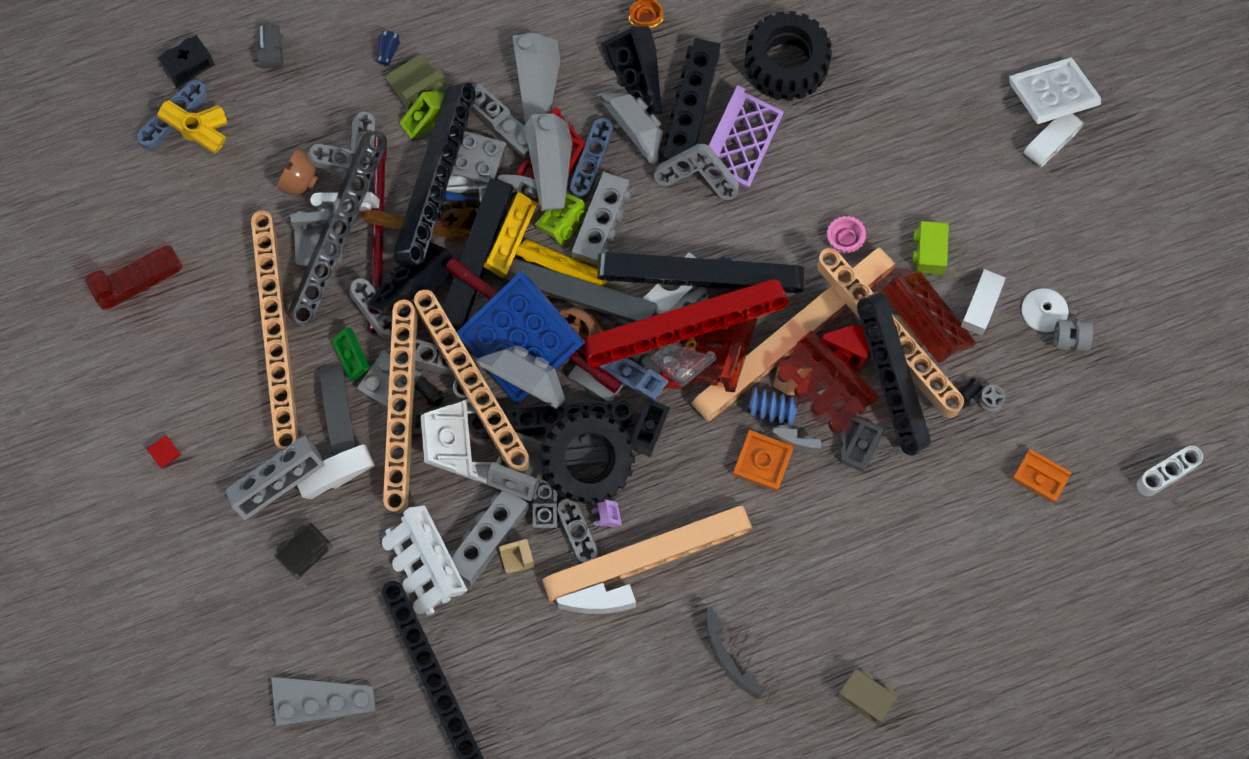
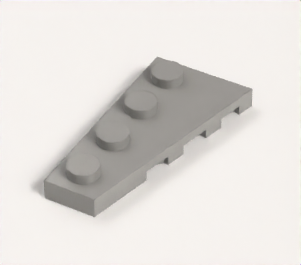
(316, 701)

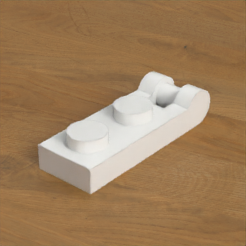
(326, 201)

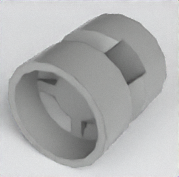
(1081, 335)

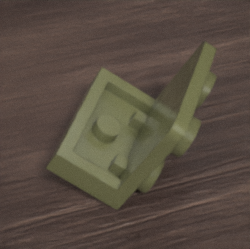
(415, 78)

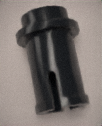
(970, 391)
(433, 396)

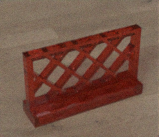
(927, 326)

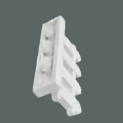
(436, 559)

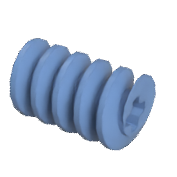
(772, 406)

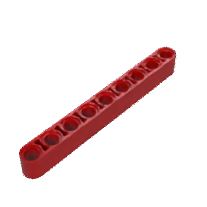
(684, 323)

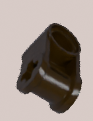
(460, 213)

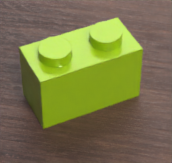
(931, 247)

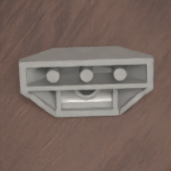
(637, 123)
(525, 372)

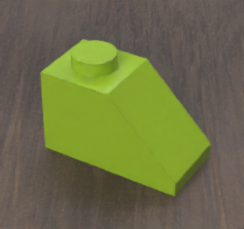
(422, 114)

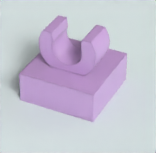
(608, 514)

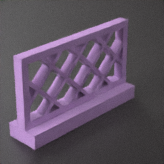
(726, 125)

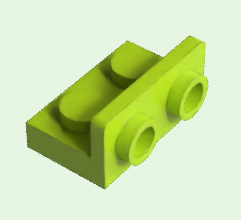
(564, 222)

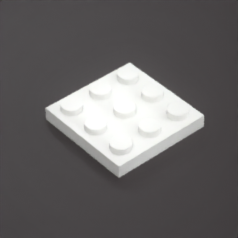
(1054, 90)

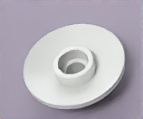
(1037, 316)

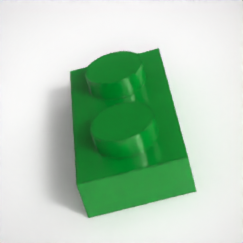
(350, 353)

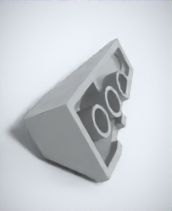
(537, 71)
(550, 157)

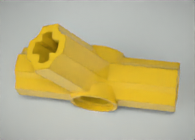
(205, 122)

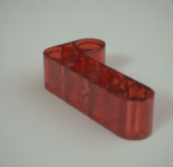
(133, 278)

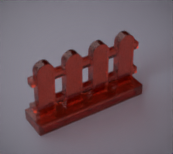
(732, 356)
(835, 372)

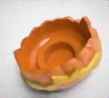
(646, 14)

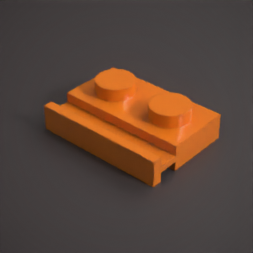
(1041, 476)

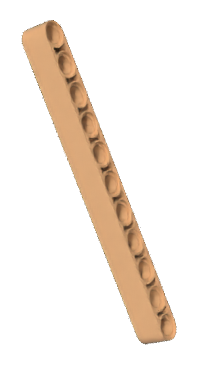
(271, 321)
(780, 344)

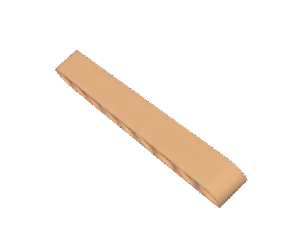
(916, 355)
(470, 370)
(404, 417)
(649, 553)

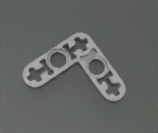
(348, 155)
(697, 163)
(376, 320)

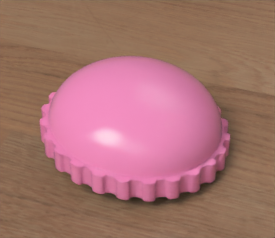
(846, 234)

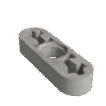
(564, 517)

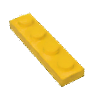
(510, 235)
(558, 262)

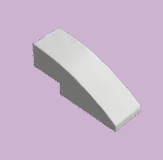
(983, 302)
(336, 471)
(598, 601)

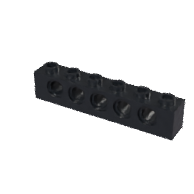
(707, 54)

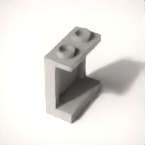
(515, 482)

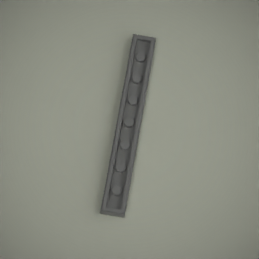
(582, 292)

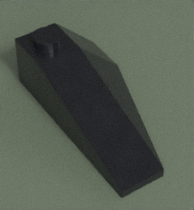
(635, 64)
(412, 278)

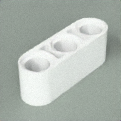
(1053, 139)
(1177, 463)

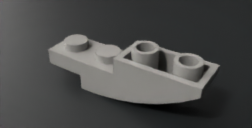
(500, 121)

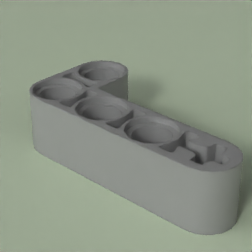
(436, 364)

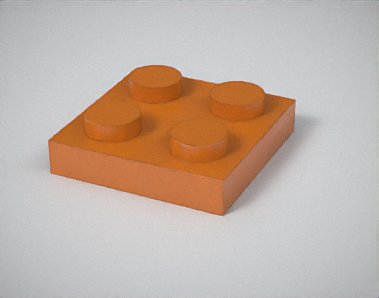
(763, 460)

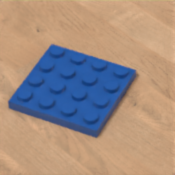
(520, 318)

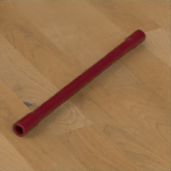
(377, 230)
(465, 274)

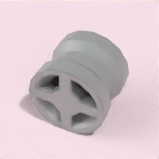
(995, 395)

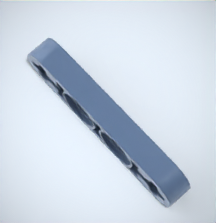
(164, 132)
(590, 158)

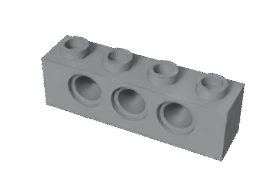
(608, 187)
(274, 477)
(487, 549)

